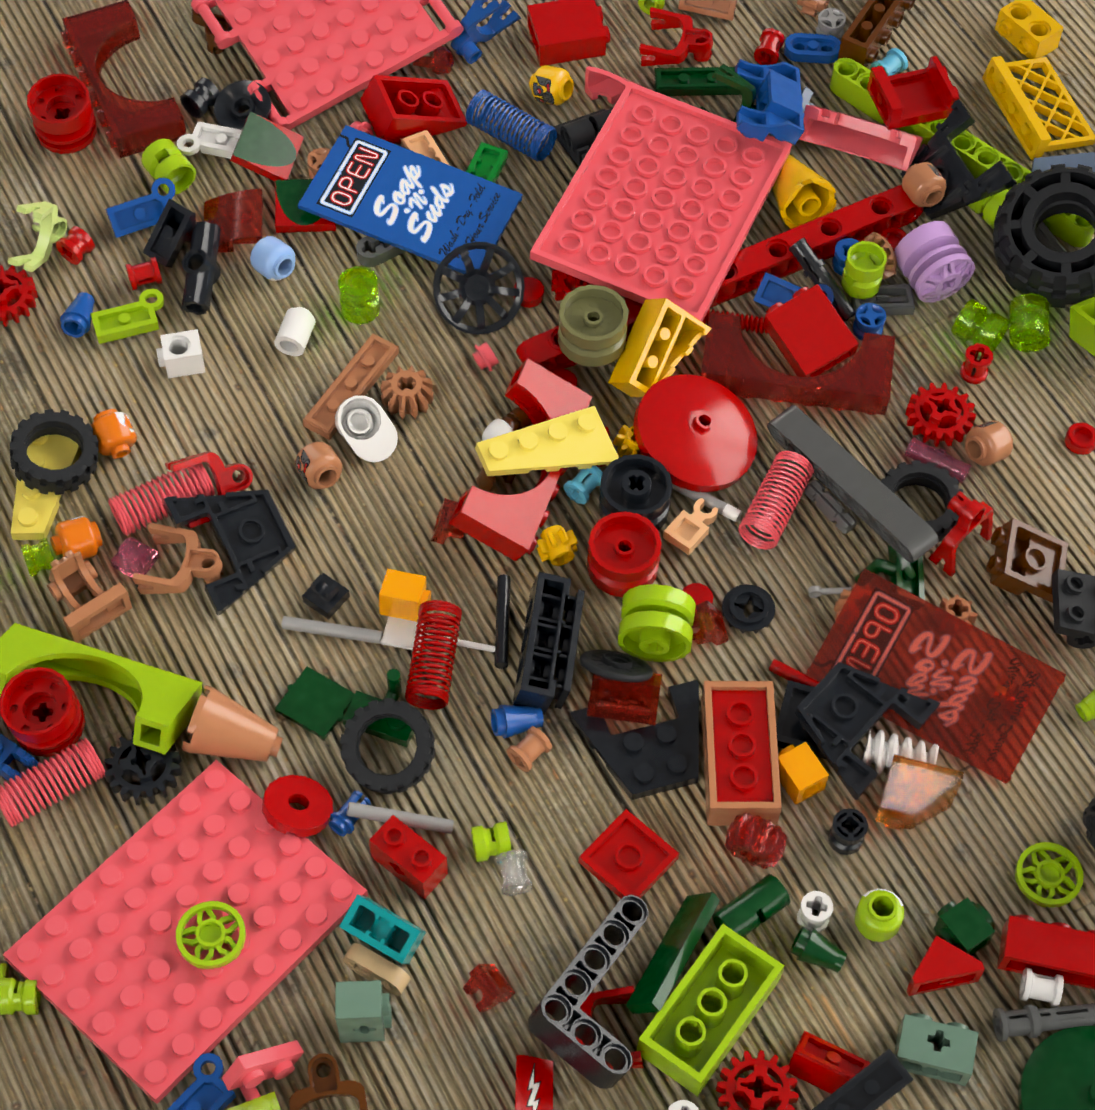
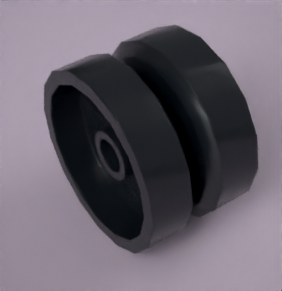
(636, 486)

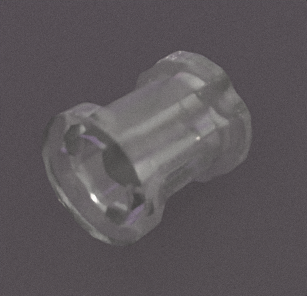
(514, 872)

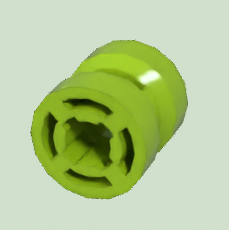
(483, 838)
(19, 996)

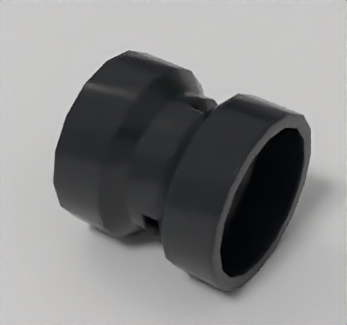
(200, 97)
(844, 839)

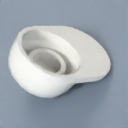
(366, 428)

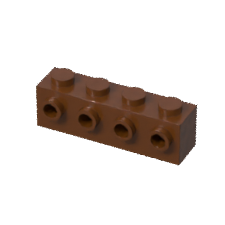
(872, 29)

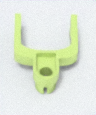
(50, 230)

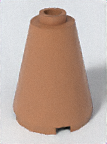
(230, 730)

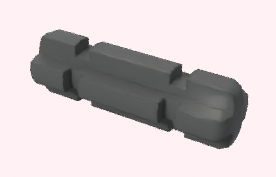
(830, 506)

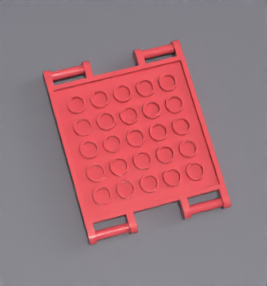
(325, 48)

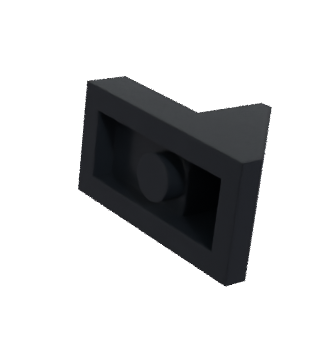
(170, 233)

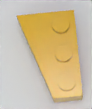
(655, 346)

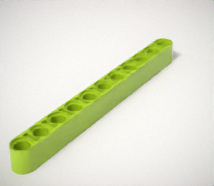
(850, 83)

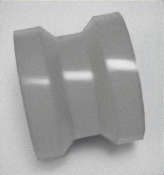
(831, 22)

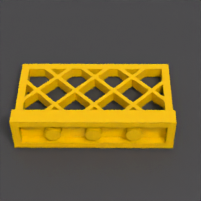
(1021, 110)

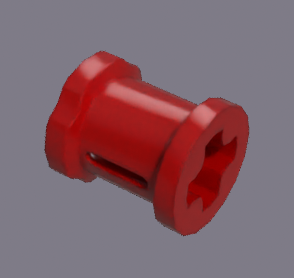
(771, 42)
(143, 273)
(981, 365)

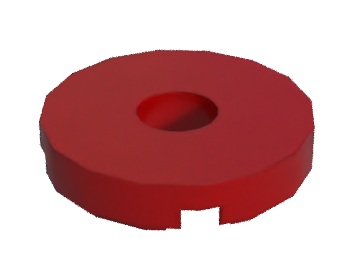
(299, 790)

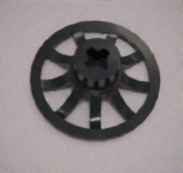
(478, 288)

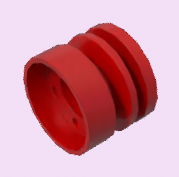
(62, 113)
(42, 711)

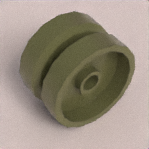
(592, 325)

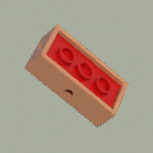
(740, 751)

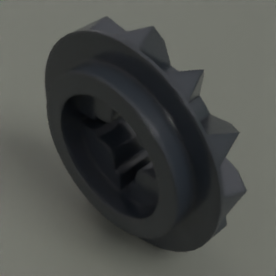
(736, 601)

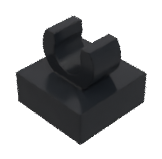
(325, 595)

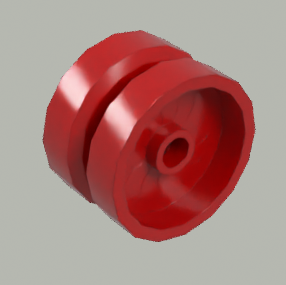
(623, 552)

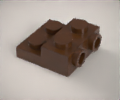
(1025, 559)

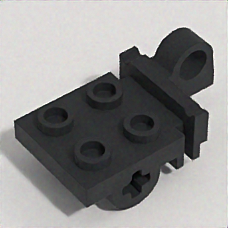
(580, 133)
(1074, 607)

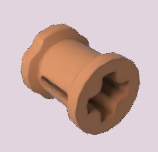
(529, 749)

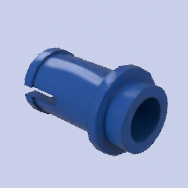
(344, 824)

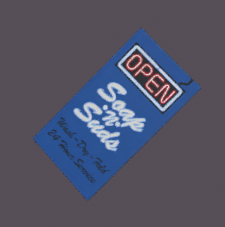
(408, 199)

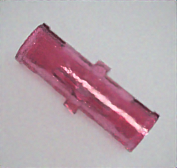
(920, 451)

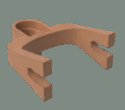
(197, 562)

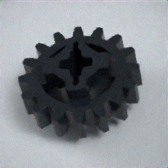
(125, 771)

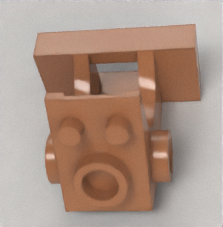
(72, 576)

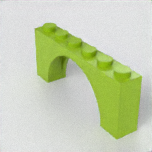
(160, 697)

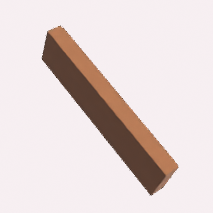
(354, 380)

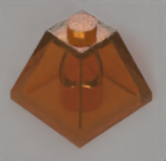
(916, 792)

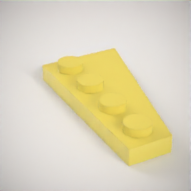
(554, 444)
(33, 510)

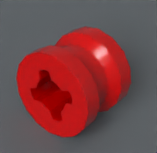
(75, 245)

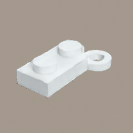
(210, 139)

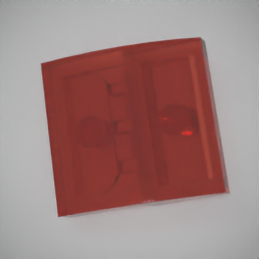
(238, 216)
(625, 700)

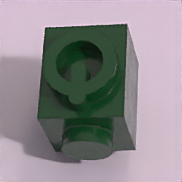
(965, 925)

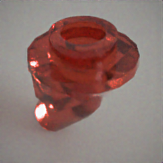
(440, 62)

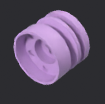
(934, 261)

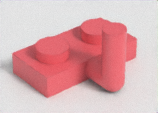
(254, 1067)

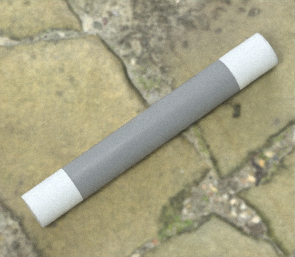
(711, 502)

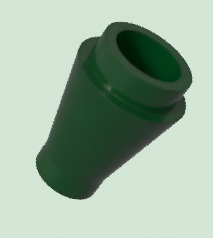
(817, 950)

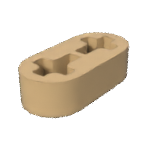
(376, 967)

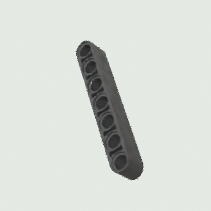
(854, 484)

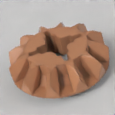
(891, 264)

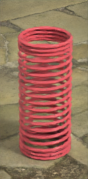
(199, 485)
(765, 523)
(89, 758)

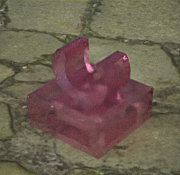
(134, 557)

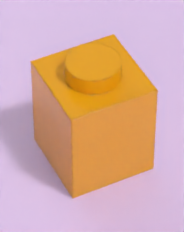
(402, 594)
(801, 772)

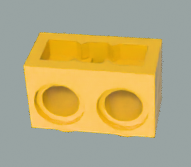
(1029, 28)

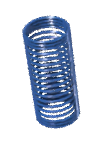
(486, 111)

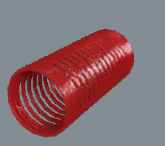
(440, 623)

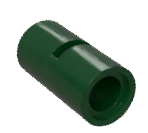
(753, 906)

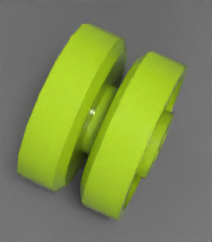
(656, 623)

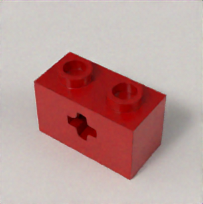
(408, 856)

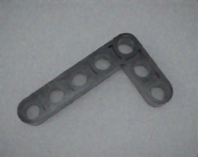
(581, 980)

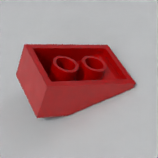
(409, 106)

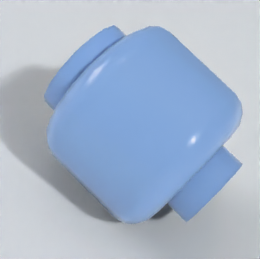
(273, 258)

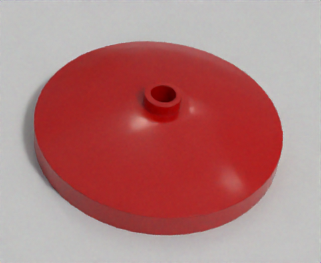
(696, 432)

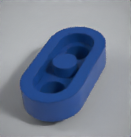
(812, 48)

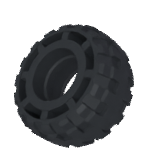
(1020, 255)

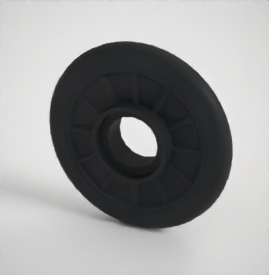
(616, 666)

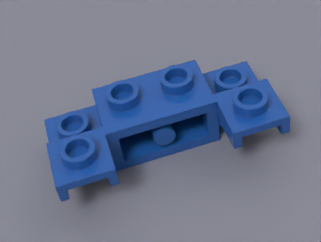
(777, 102)

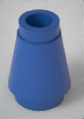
(77, 317)
(514, 720)

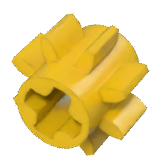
(626, 442)
(557, 545)

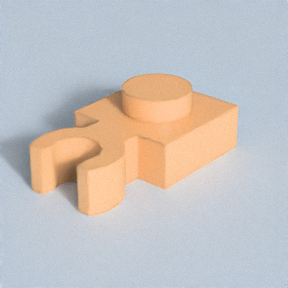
(690, 529)

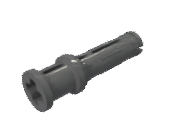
(1034, 1021)

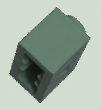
(362, 1011)
(954, 1041)

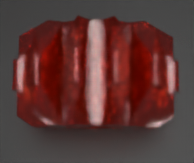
(755, 841)

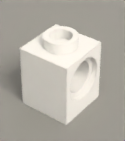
(181, 354)

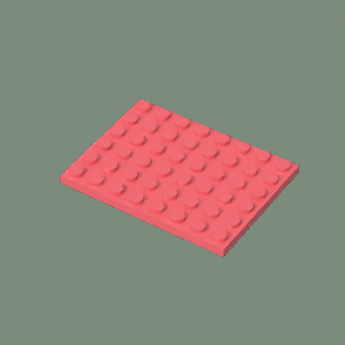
(661, 202)
(112, 946)

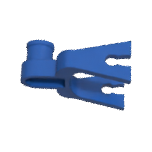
(466, 42)

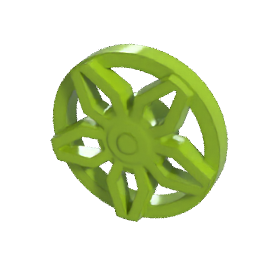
(1049, 875)
(210, 935)

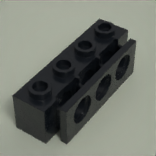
(540, 643)

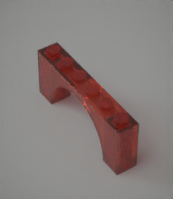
(129, 122)
(856, 386)

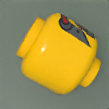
(551, 85)

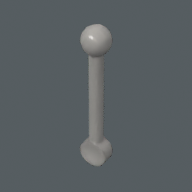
(817, 591)

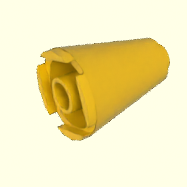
(802, 194)

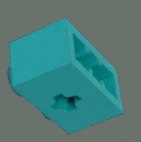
(382, 929)

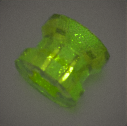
(37, 556)

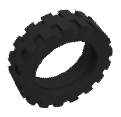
(50, 424)
(932, 478)
(356, 727)

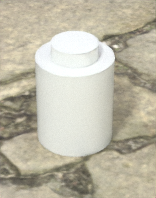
(295, 331)

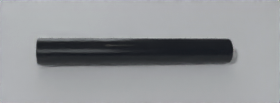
(502, 621)

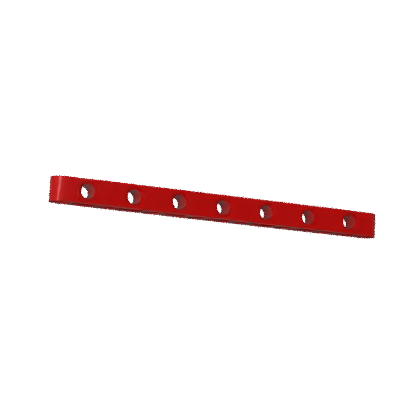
(771, 255)

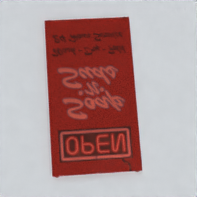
(984, 686)

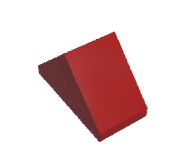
(944, 968)

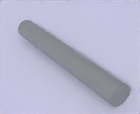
(332, 629)
(410, 819)

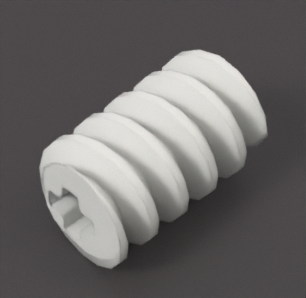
(882, 752)

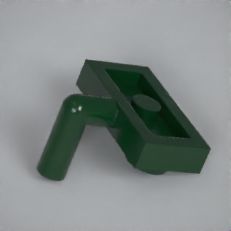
(900, 572)
(387, 728)

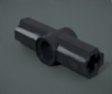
(201, 268)

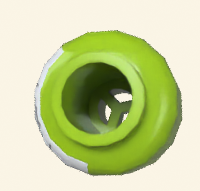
(879, 915)

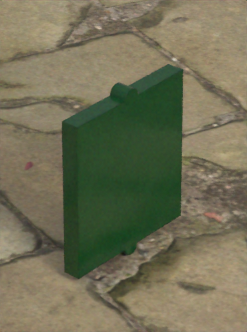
(315, 703)

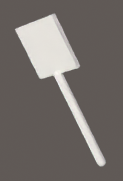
(401, 634)

